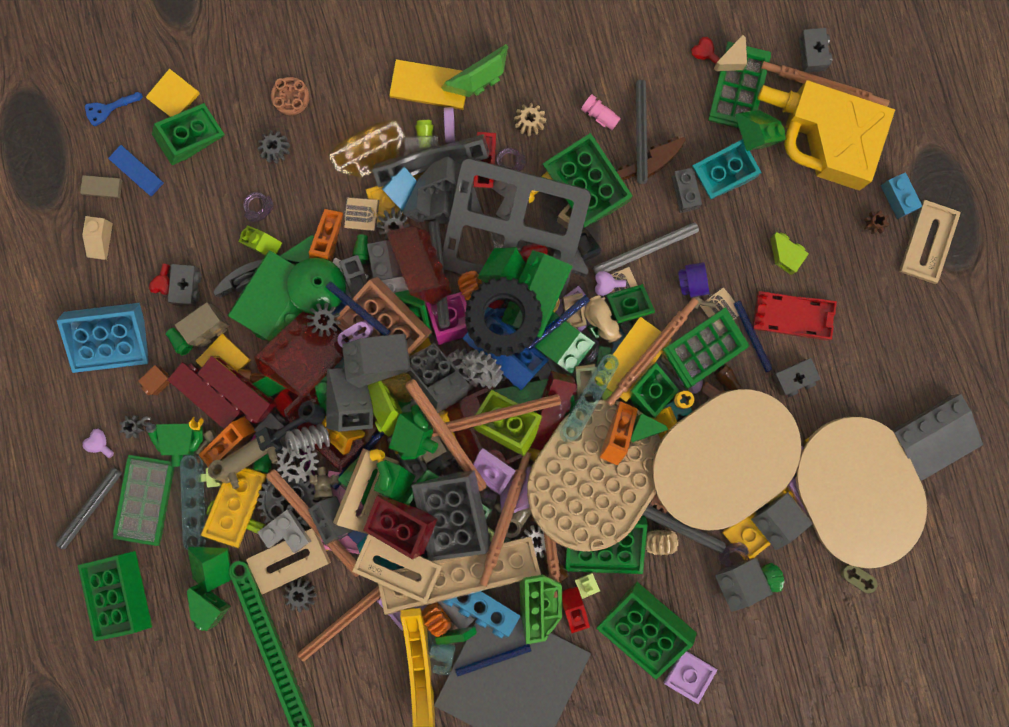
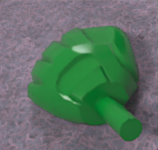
(774, 577)

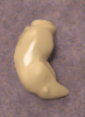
(599, 315)

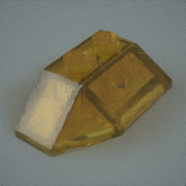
(370, 146)

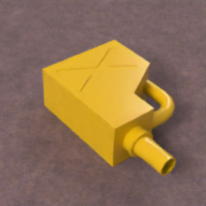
(840, 128)

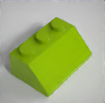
(385, 407)
(513, 432)

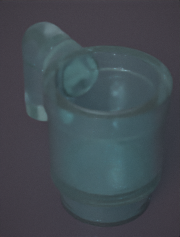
(442, 653)

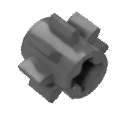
(128, 423)

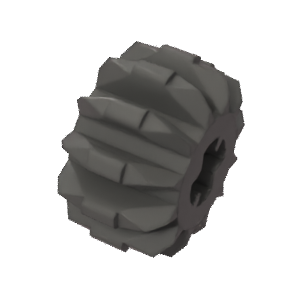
(270, 153)
(392, 217)
(316, 317)
(298, 588)

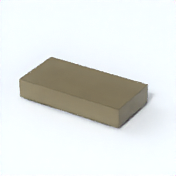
(101, 186)

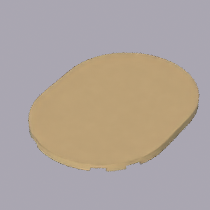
(726, 459)
(861, 492)
(584, 498)

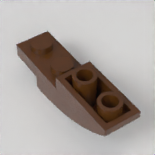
(657, 159)

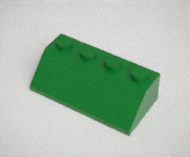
(546, 278)

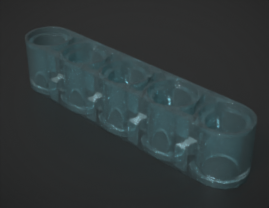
(593, 389)
(186, 494)

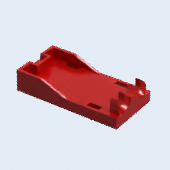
(794, 315)

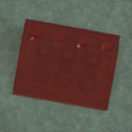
(300, 357)

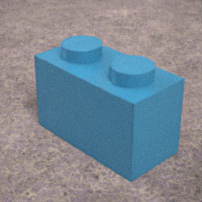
(901, 195)

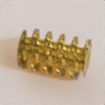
(398, 388)

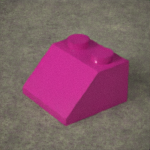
(456, 311)

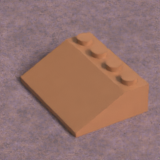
(389, 311)

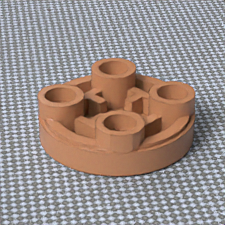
(290, 95)

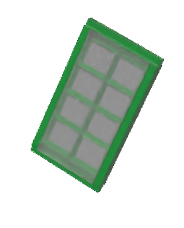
(739, 89)
(705, 348)
(143, 500)

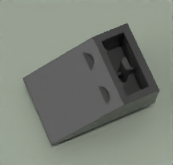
(437, 377)
(347, 405)

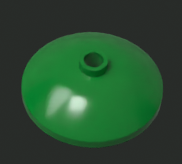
(306, 293)

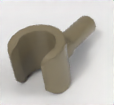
(704, 303)
(209, 436)

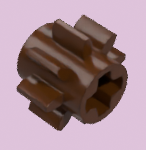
(881, 218)

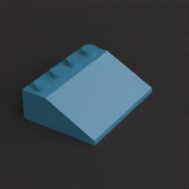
(104, 337)

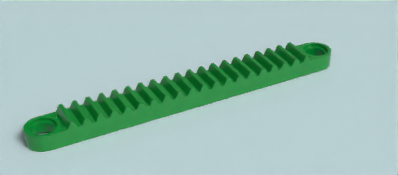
(270, 647)

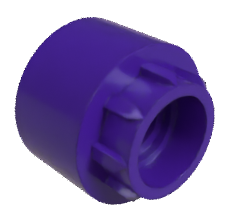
(694, 280)

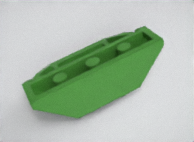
(478, 75)
(539, 608)

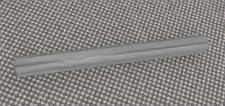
(647, 248)

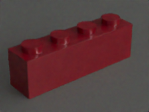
(188, 382)
(565, 387)
(236, 389)

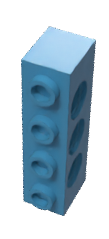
(507, 617)

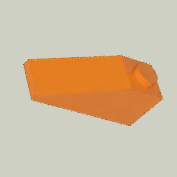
(326, 235)
(619, 434)
(227, 441)

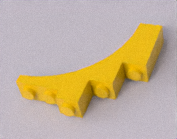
(419, 667)

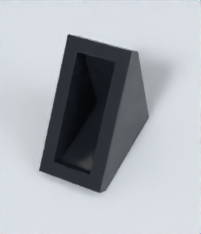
(588, 246)

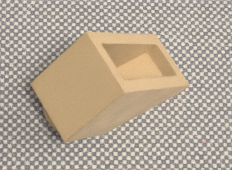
(97, 237)

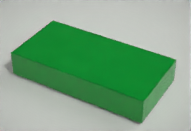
(456, 635)

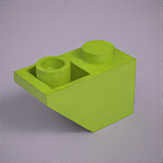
(259, 241)
(786, 253)

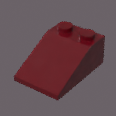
(400, 526)

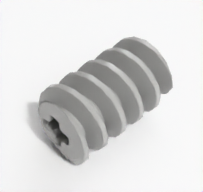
(307, 437)

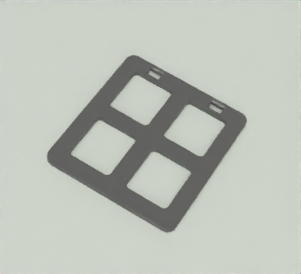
(514, 228)

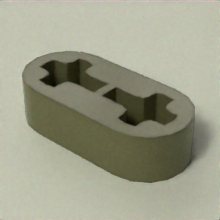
(857, 581)

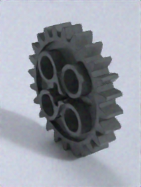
(271, 499)

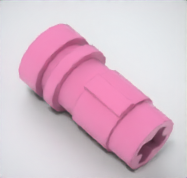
(602, 113)

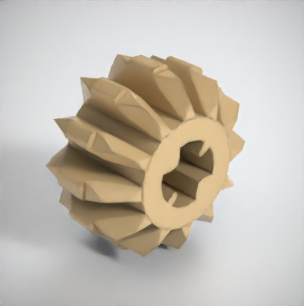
(527, 125)
(661, 542)

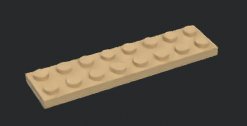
(463, 574)

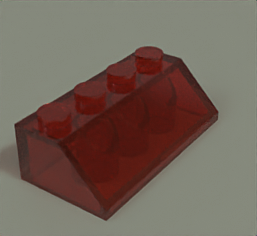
(419, 264)

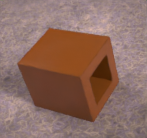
(154, 381)

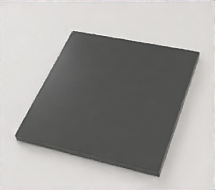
(517, 691)

